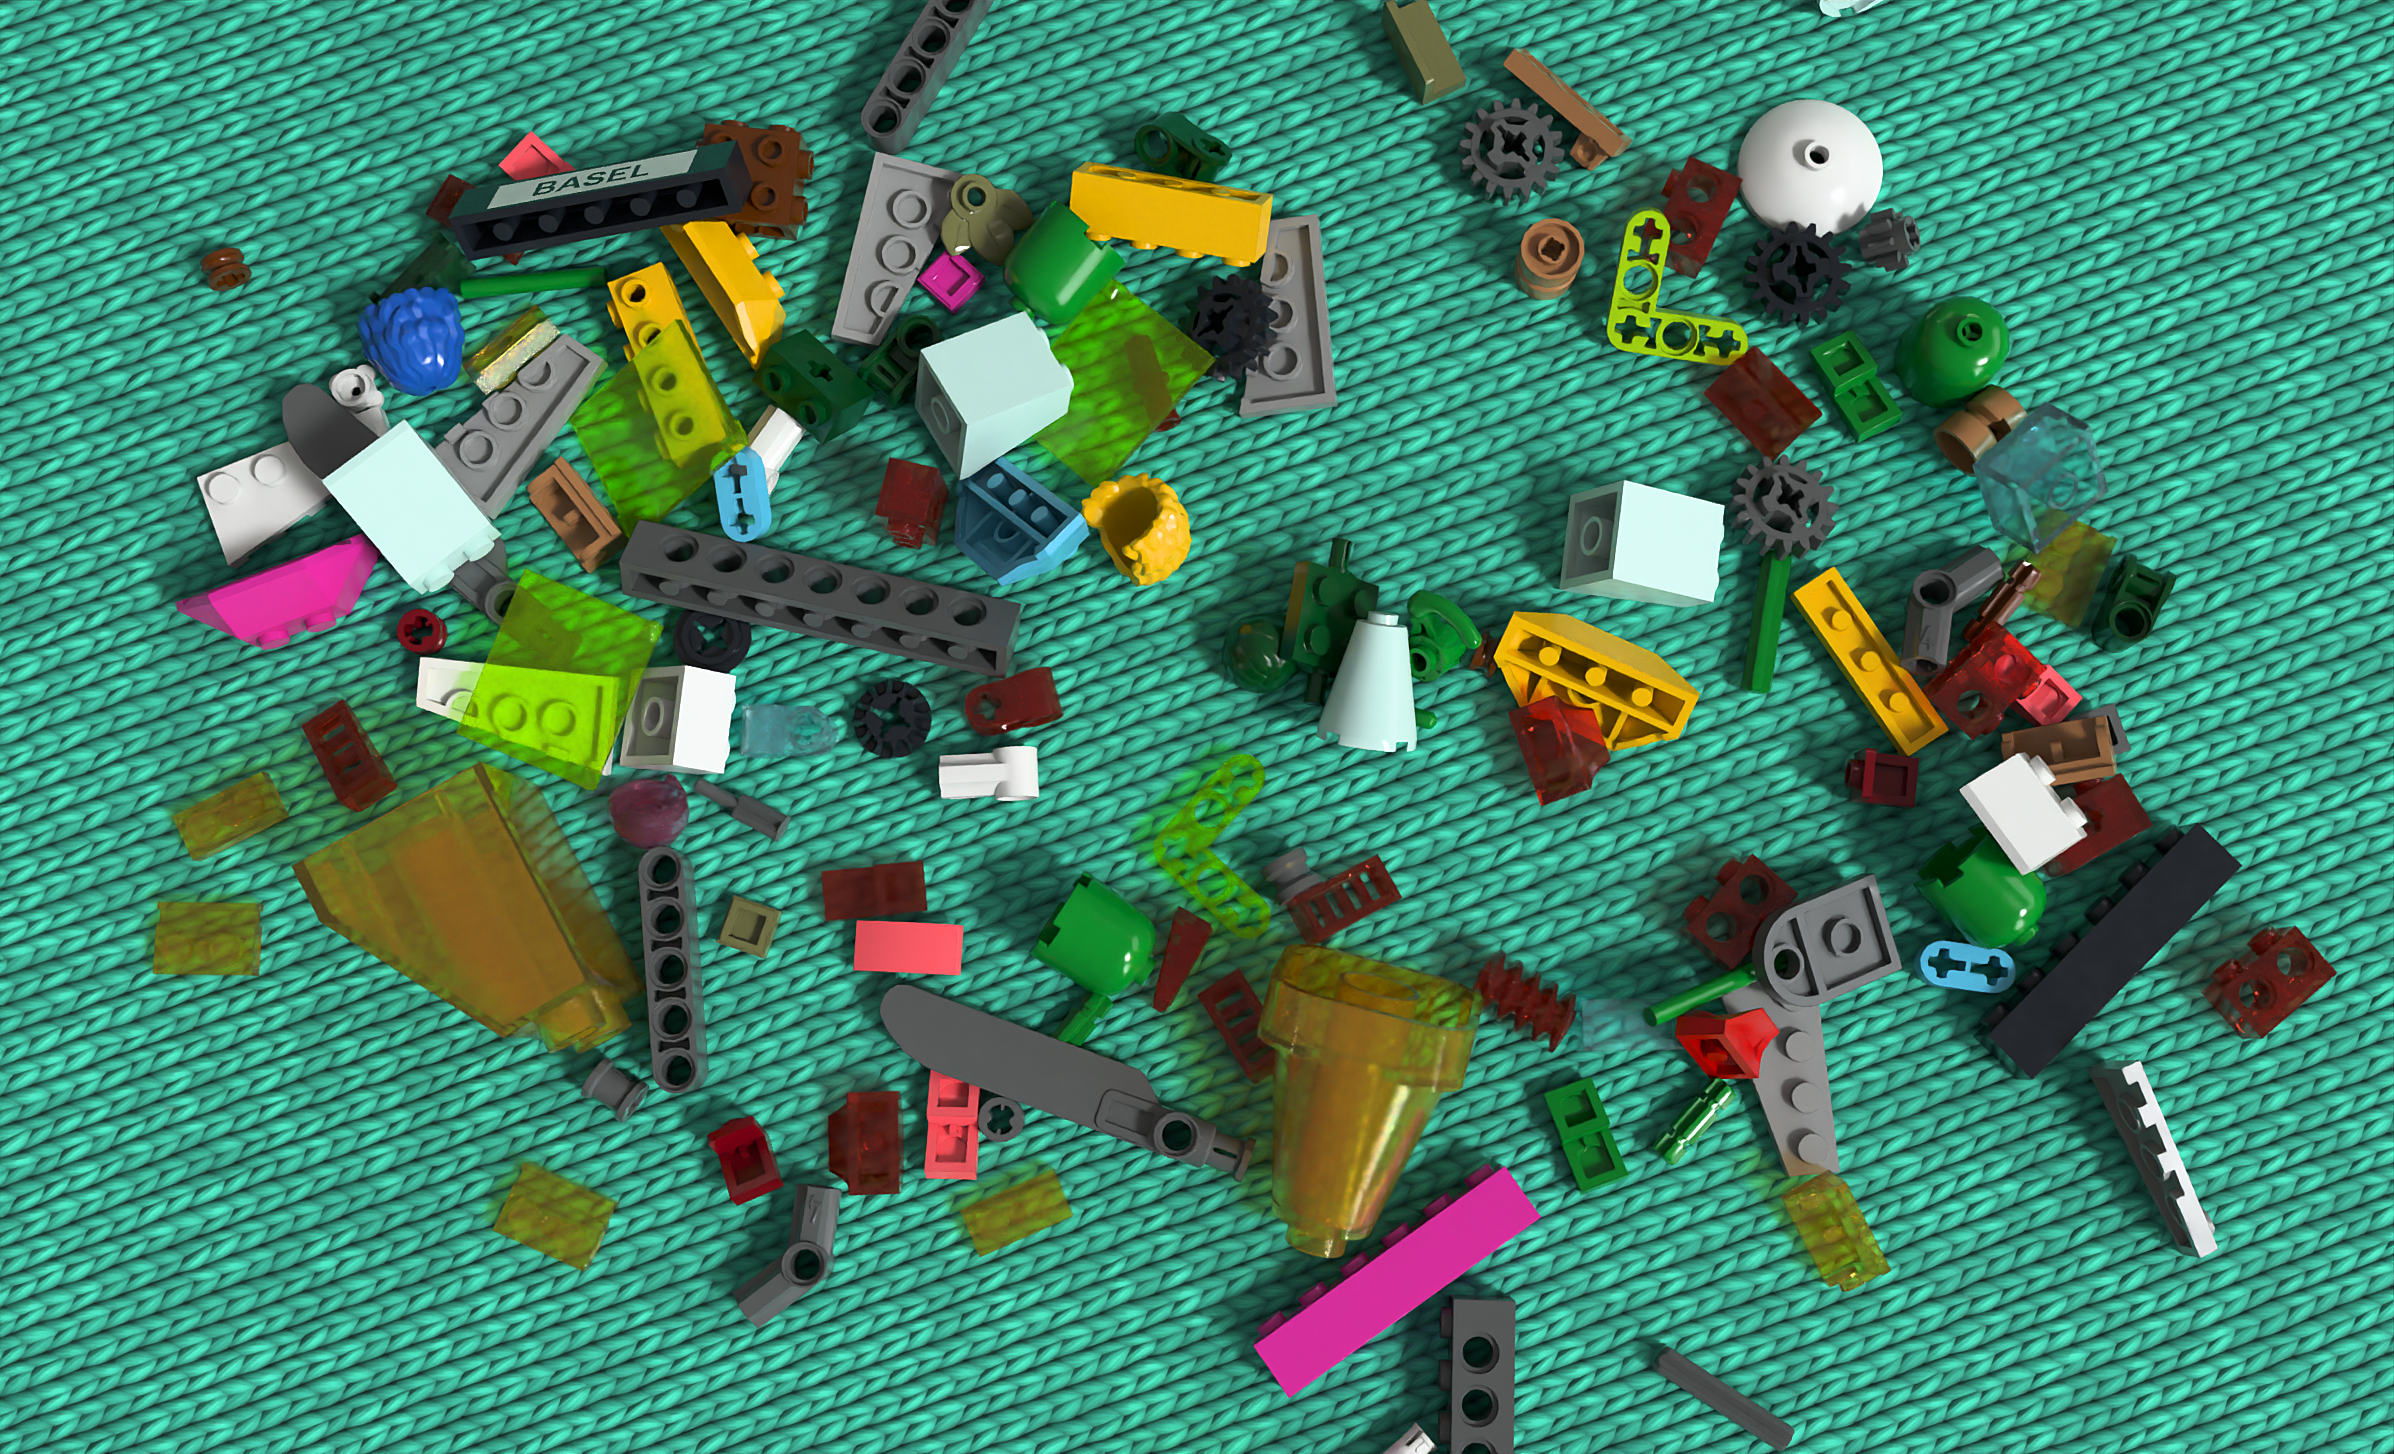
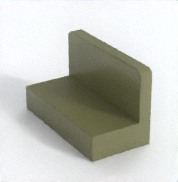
(1422, 50)

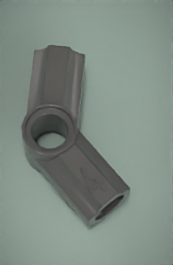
(1929, 624)
(781, 1282)

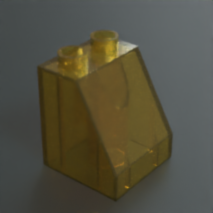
(482, 909)

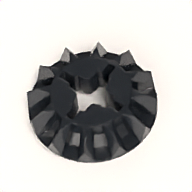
(690, 642)
(899, 740)

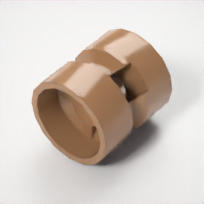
(1548, 259)
(1984, 423)

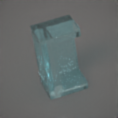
(1621, 1027)

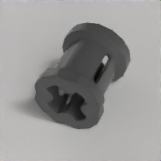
(614, 1089)

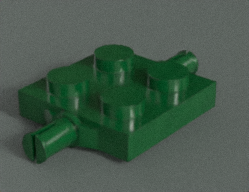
(1323, 616)

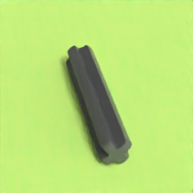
(1723, 1398)

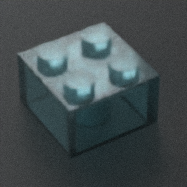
(2041, 477)

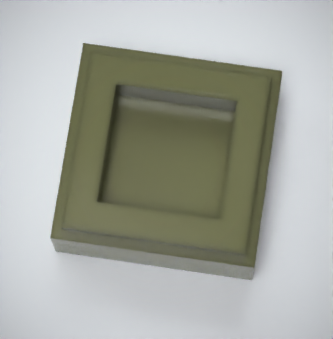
(749, 927)

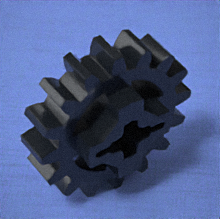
(1797, 253)
(1231, 327)

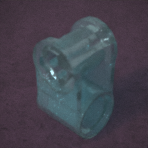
(778, 730)

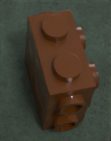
(778, 168)

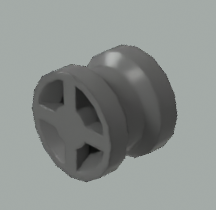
(1290, 876)

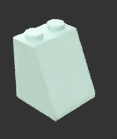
(990, 391)
(413, 508)
(1642, 545)

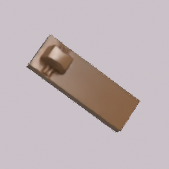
(1598, 134)

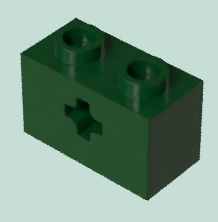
(813, 386)

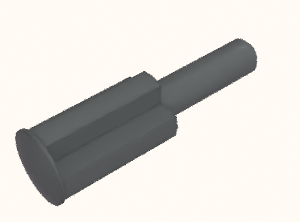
(747, 810)

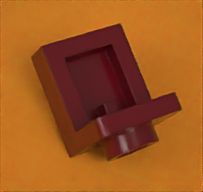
(1882, 779)
(745, 1159)

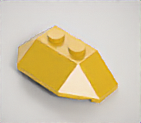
(731, 283)
(1627, 686)

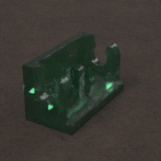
(435, 267)

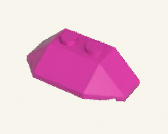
(289, 596)

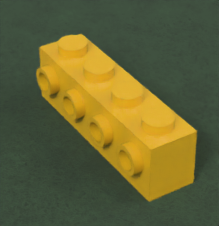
(1171, 213)
(645, 306)

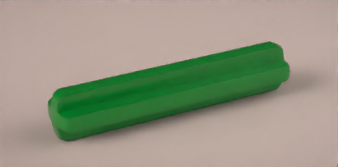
(1766, 623)

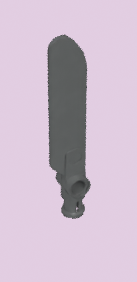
(330, 436)
(1049, 1076)

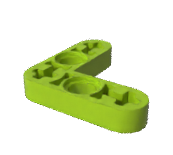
(1643, 304)

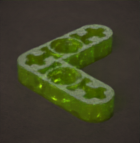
(1201, 838)

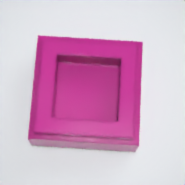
(951, 281)

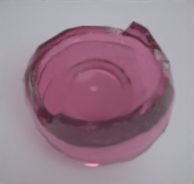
(649, 812)

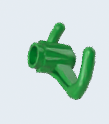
(1437, 644)

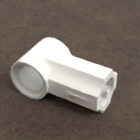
(773, 440)
(1004, 774)

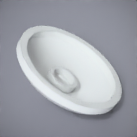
(1785, 183)

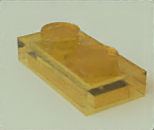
(500, 359)
(230, 816)
(1017, 1212)

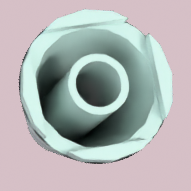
(1373, 689)

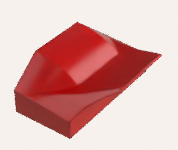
(1727, 1043)

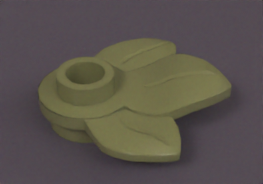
(986, 226)

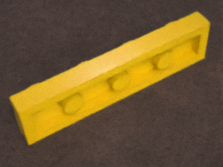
(1868, 662)

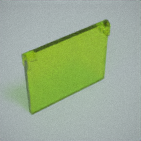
(1126, 379)
(658, 429)
(559, 679)

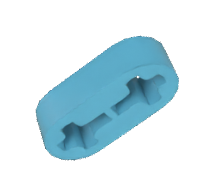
(743, 494)
(1962, 978)

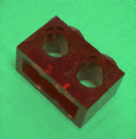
(1696, 219)
(1975, 671)
(1740, 916)
(2273, 992)

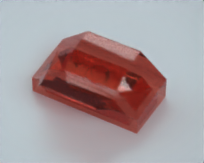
(1559, 747)
(868, 1143)

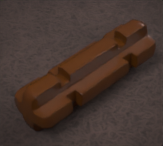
(2004, 598)

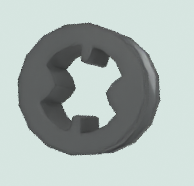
(986, 1116)

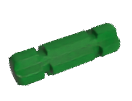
(1080, 1022)
(1694, 1120)

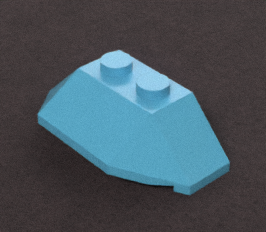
(1014, 523)

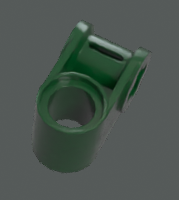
(1187, 152)
(898, 361)
(2136, 597)

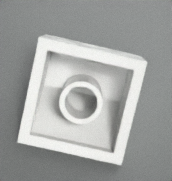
(679, 721)
(2025, 811)

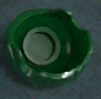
(1253, 653)

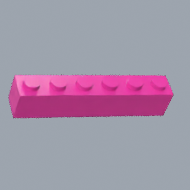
(1395, 1278)

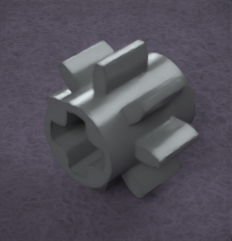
(1889, 239)

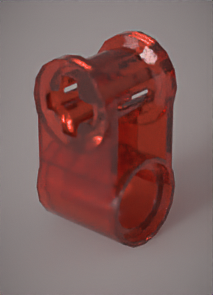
(1021, 701)

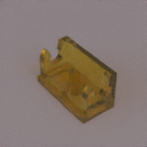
(1835, 1232)

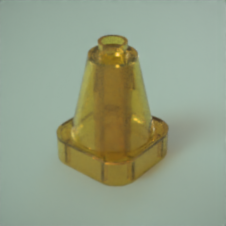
(1354, 1083)

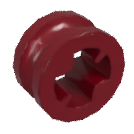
(430, 644)

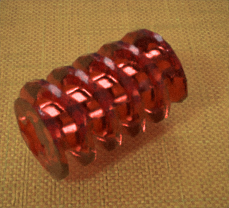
(1525, 999)

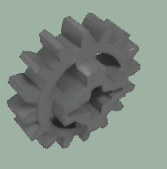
(1510, 130)
(1782, 507)

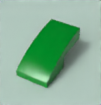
(1853, 387)
(1585, 1136)

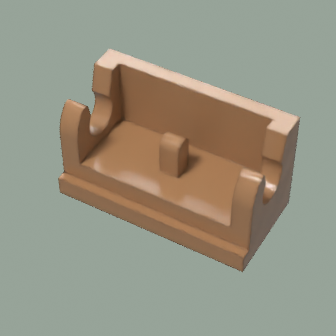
(577, 514)
(2070, 749)

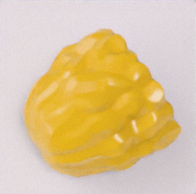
(1140, 526)

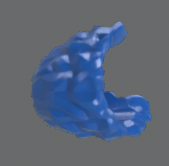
(414, 339)

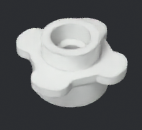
(349, 379)

